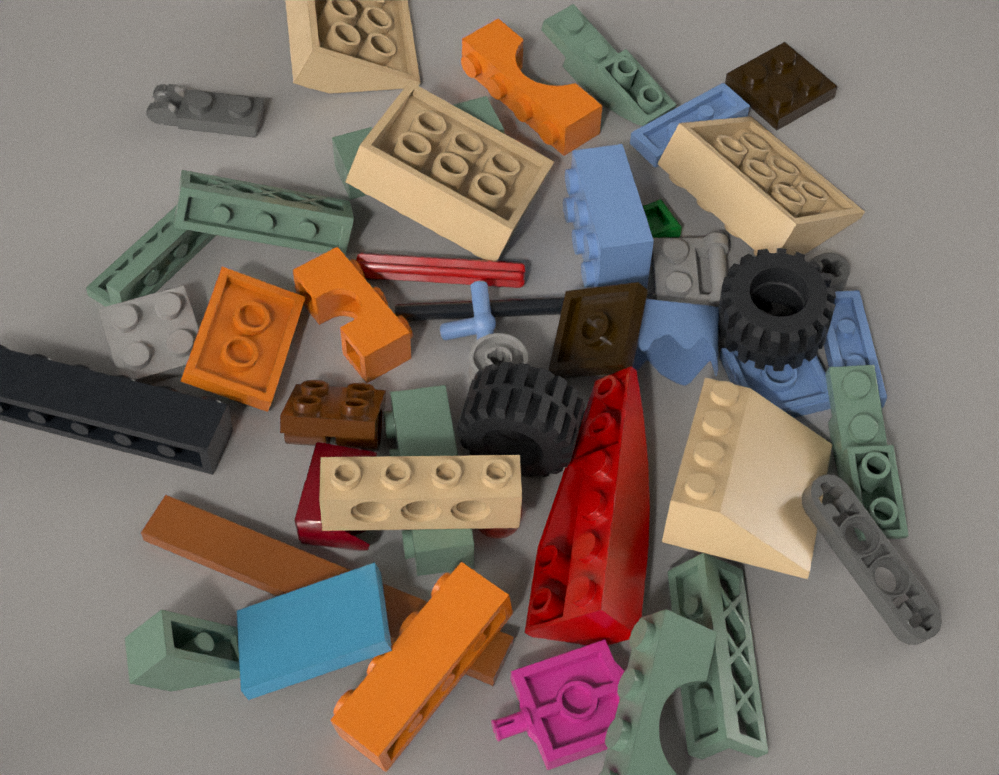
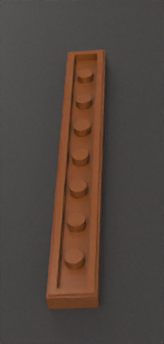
(280, 567)

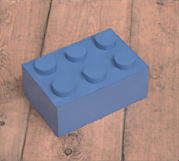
(607, 218)

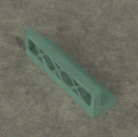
(262, 213)
(148, 262)
(713, 705)

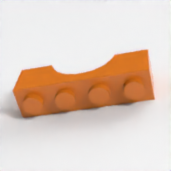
(559, 114)

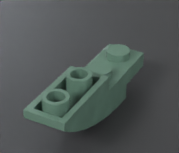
(607, 75)
(862, 448)

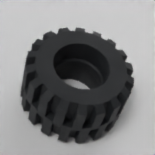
(778, 280)
(522, 414)

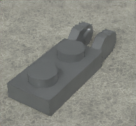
(206, 111)

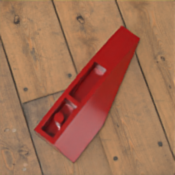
(597, 530)

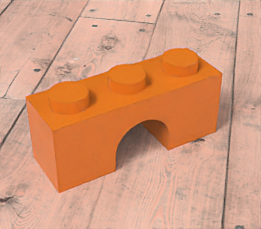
(337, 287)

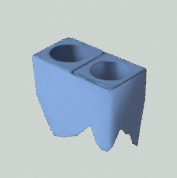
(678, 339)

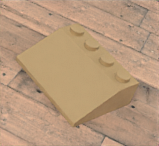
(351, 45)
(449, 171)
(756, 185)
(746, 482)

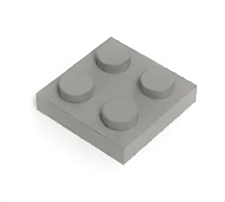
(151, 335)

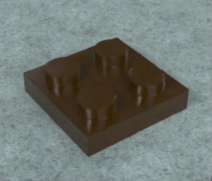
(781, 85)
(598, 330)

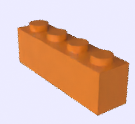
(423, 666)

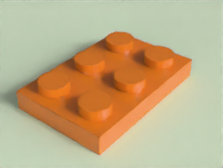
(243, 339)

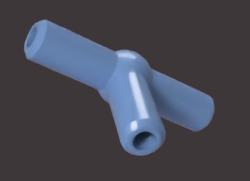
(482, 322)

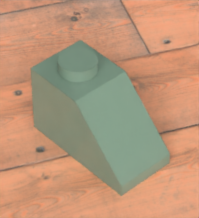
(181, 652)

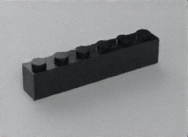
(113, 411)

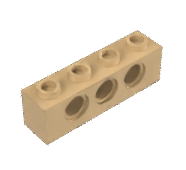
(420, 492)

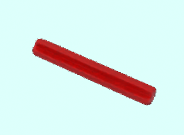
(441, 270)

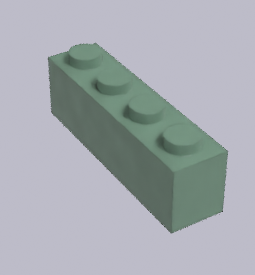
(424, 427)

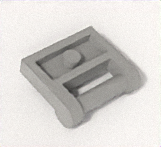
(676, 268)

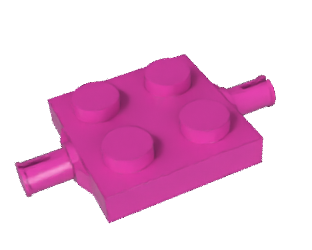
(565, 703)

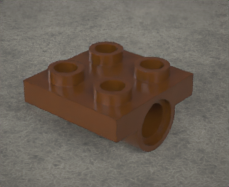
(325, 411)

